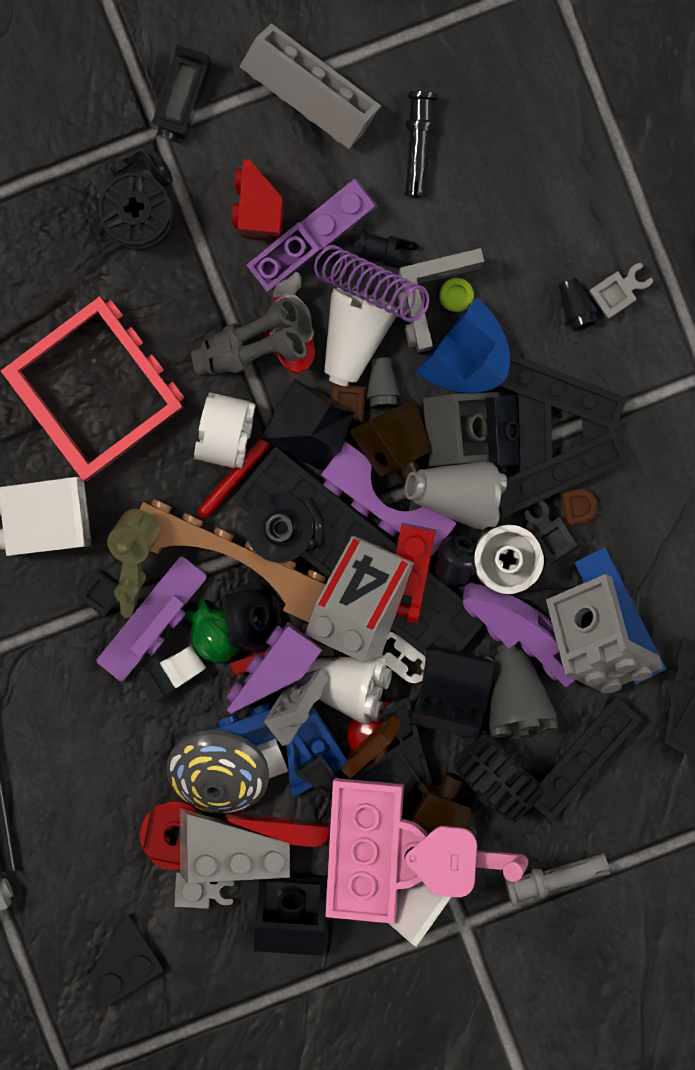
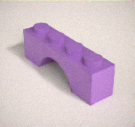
(351, 474)

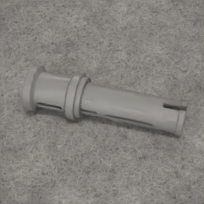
(541, 882)

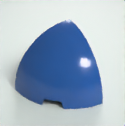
(470, 355)

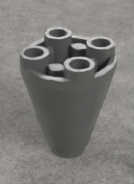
(518, 696)

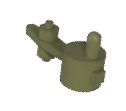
(131, 544)

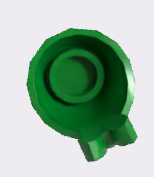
(210, 634)

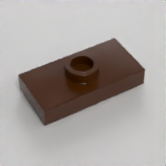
(372, 747)

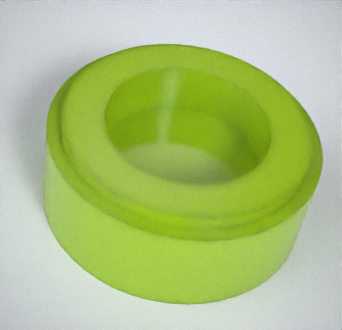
(456, 295)

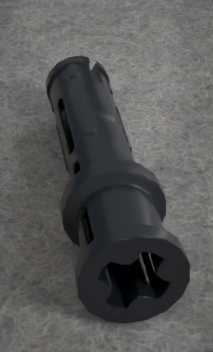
(420, 126)

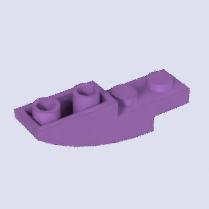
(311, 235)
(515, 621)

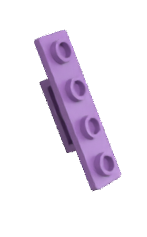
(154, 615)

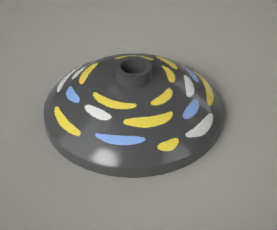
(217, 771)

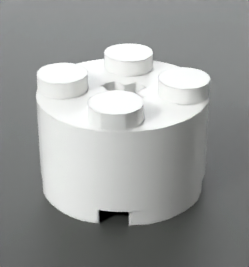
(224, 430)
(525, 550)

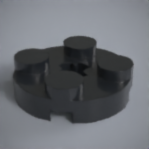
(241, 606)

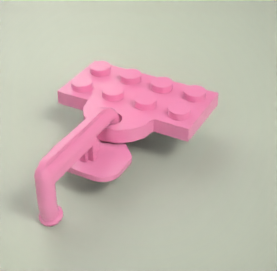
(372, 858)

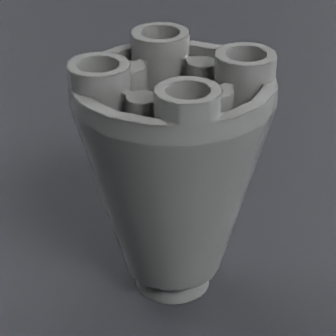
(460, 492)

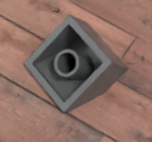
(457, 428)

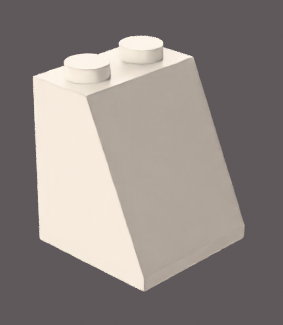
(44, 516)

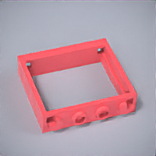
(48, 421)

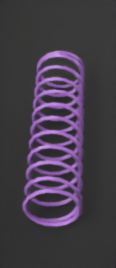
(380, 270)

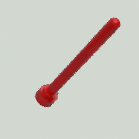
(233, 479)

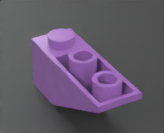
(282, 664)

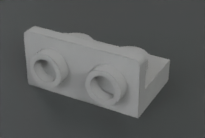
(294, 705)

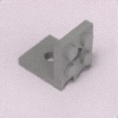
(418, 331)
(601, 652)

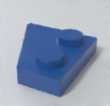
(308, 741)

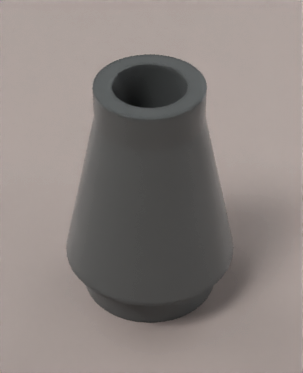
(382, 385)

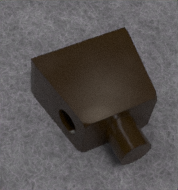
(394, 440)
(439, 806)

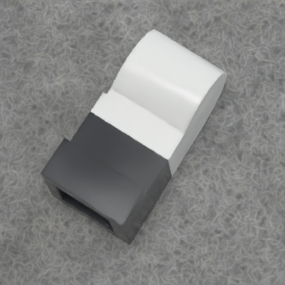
(171, 673)

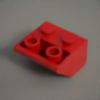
(260, 205)

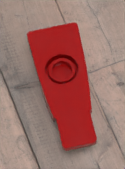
(284, 829)

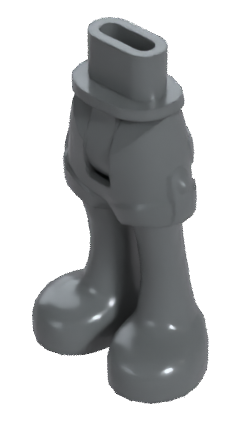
(229, 348)

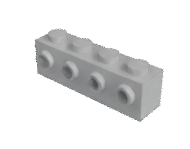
(309, 86)

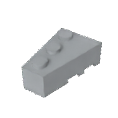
(227, 852)

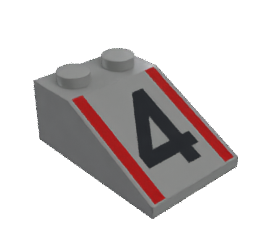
(360, 600)

